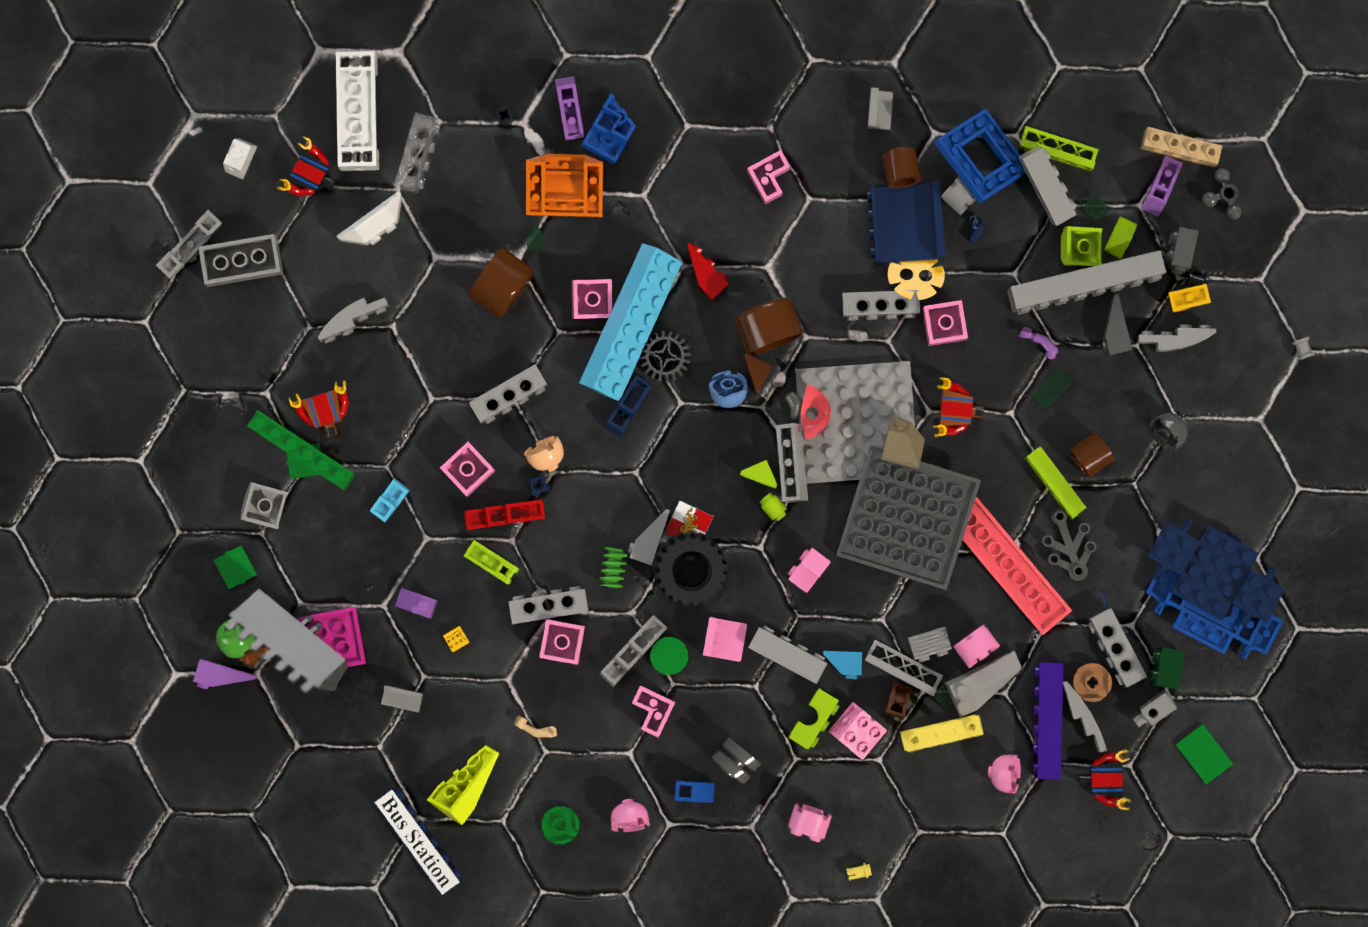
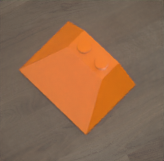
(564, 185)

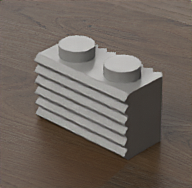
(929, 643)

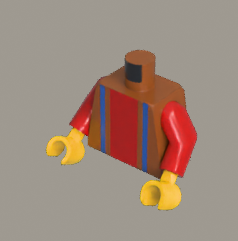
(323, 409)
(955, 409)

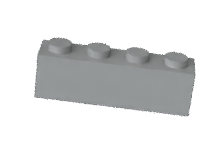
(1047, 185)
(792, 462)
(788, 655)

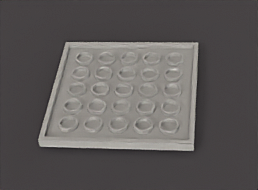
(861, 409)

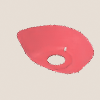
(817, 400)

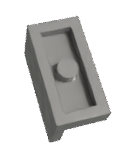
(880, 109)
(402, 698)

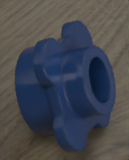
(543, 486)

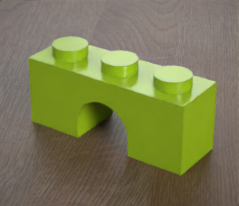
(807, 734)

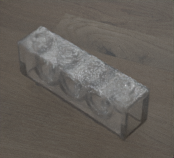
(420, 123)

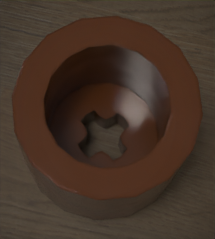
(901, 167)
(1091, 455)

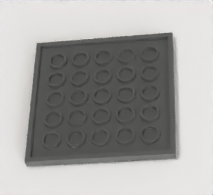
(908, 519)

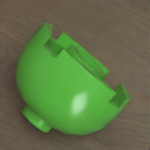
(230, 643)

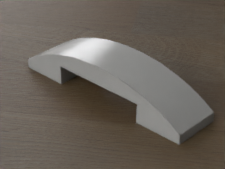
(188, 246)

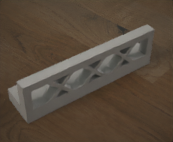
(900, 674)

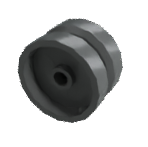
(735, 762)

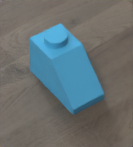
(845, 662)

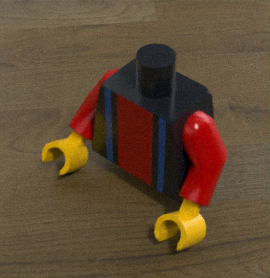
(309, 172)
(1106, 779)

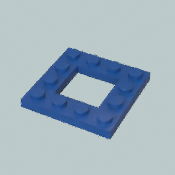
(951, 148)

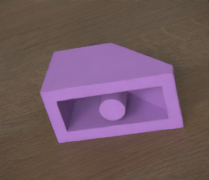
(416, 603)

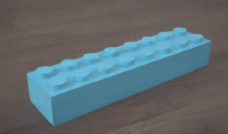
(630, 322)

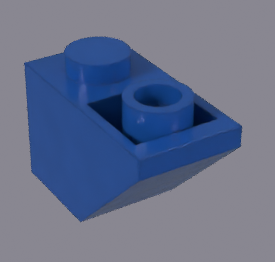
(694, 791)

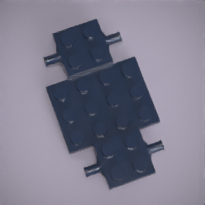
(1215, 573)

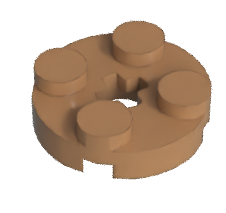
(1100, 675)

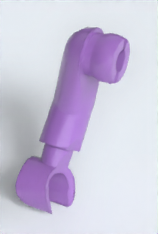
(1048, 345)

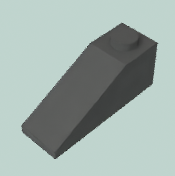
(1116, 334)

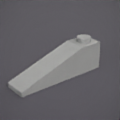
(980, 684)

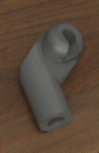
(794, 403)

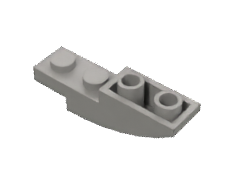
(344, 323)
(1183, 338)

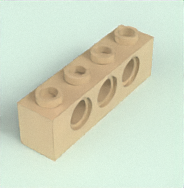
(1181, 147)

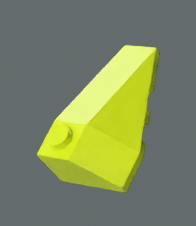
(462, 791)

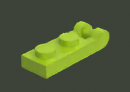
(490, 561)

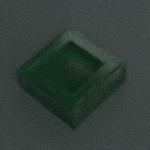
(1095, 208)

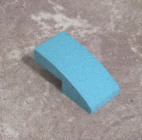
(389, 500)

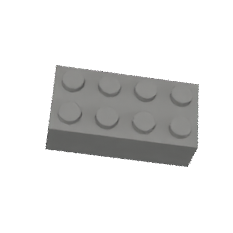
(240, 260)

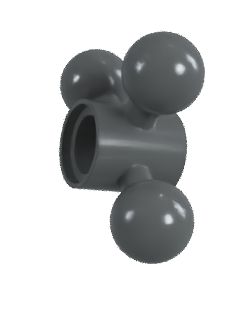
(1210, 199)

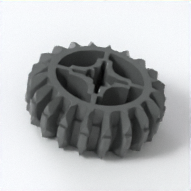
(681, 360)

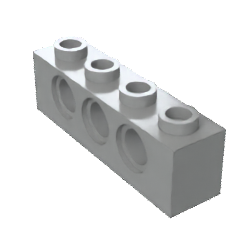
(850, 300)
(480, 404)
(519, 615)
(1135, 672)

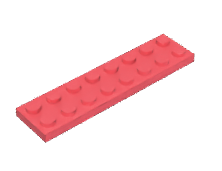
(1013, 570)

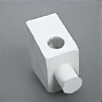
(239, 157)

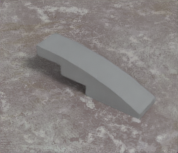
(633, 650)
(1079, 710)

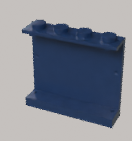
(906, 223)

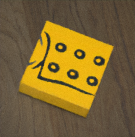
(456, 639)

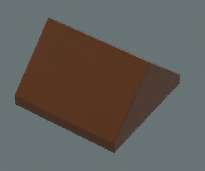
(757, 371)

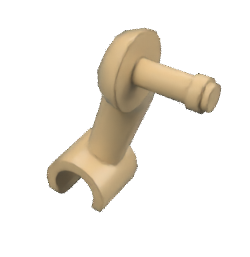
(543, 732)

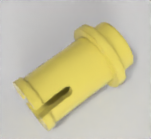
(859, 872)

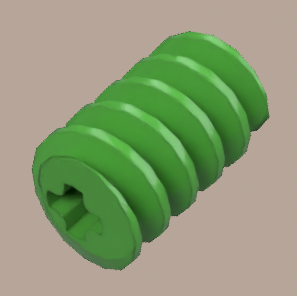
(613, 567)

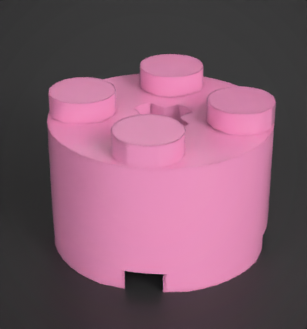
(976, 646)
(809, 822)

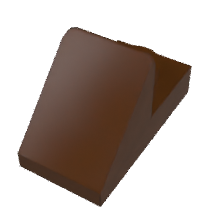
(898, 700)

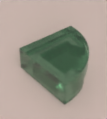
(535, 239)

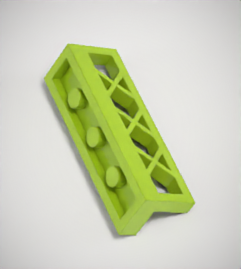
(1060, 155)
(1055, 482)

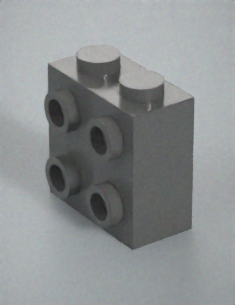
(1182, 250)

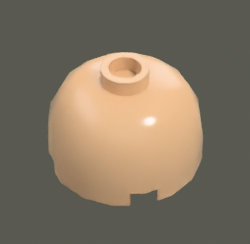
(546, 454)

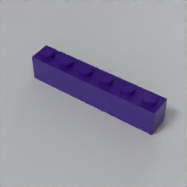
(1049, 720)

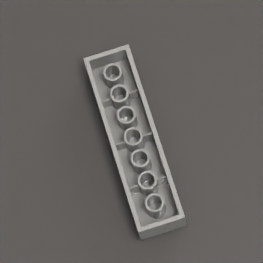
(1086, 281)

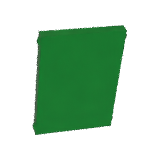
(1204, 754)

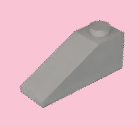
(647, 543)

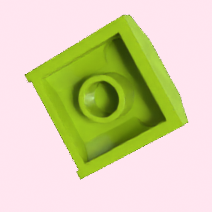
(1081, 246)

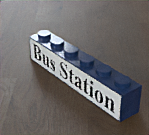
(417, 841)

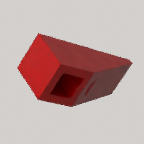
(708, 278)

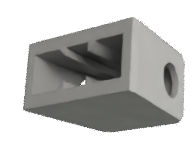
(1162, 703)

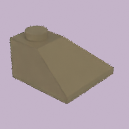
(903, 443)

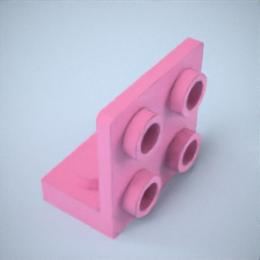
(725, 639)
(857, 730)

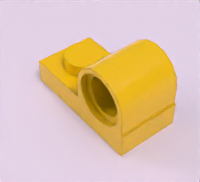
(1189, 297)

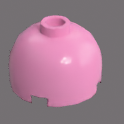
(1005, 773)
(629, 816)

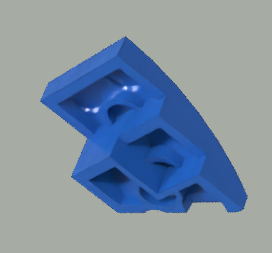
(609, 131)

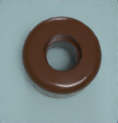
(501, 283)
(768, 326)

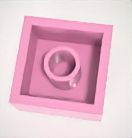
(591, 298)
(945, 323)
(467, 469)
(562, 642)

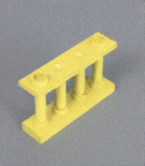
(941, 733)

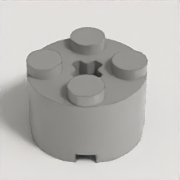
(958, 196)

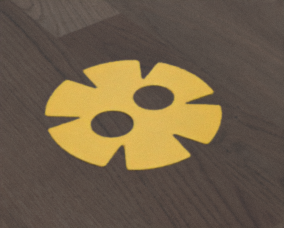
(915, 282)

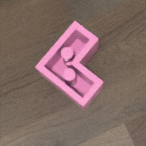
(764, 175)
(809, 569)
(658, 707)

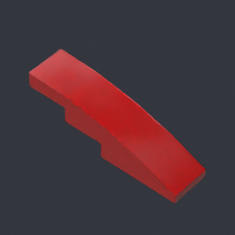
(504, 514)

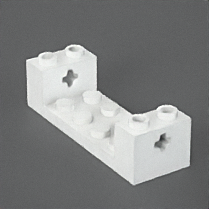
(356, 111)

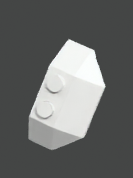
(375, 223)

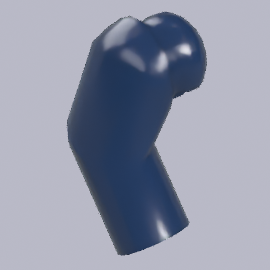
(977, 228)

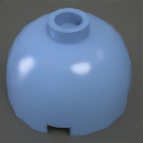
(728, 389)

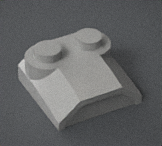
(263, 505)

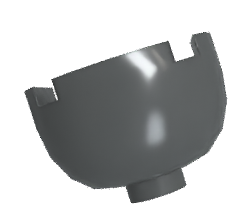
(1170, 430)

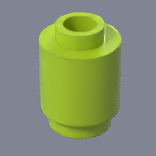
(773, 507)

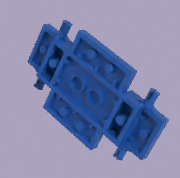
(1209, 629)

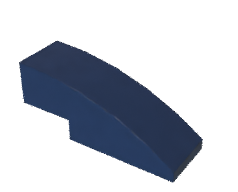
(628, 406)

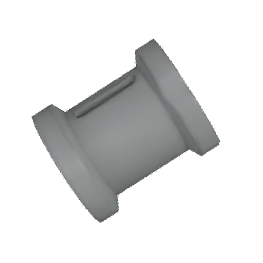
(1303, 348)

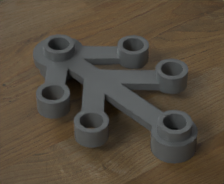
(1070, 548)

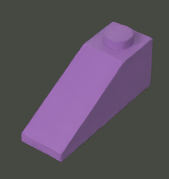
(569, 108)
(1161, 186)
(215, 674)

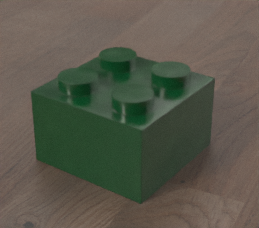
(1167, 668)

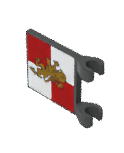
(686, 519)

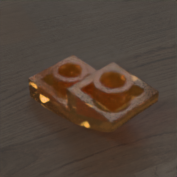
(252, 656)

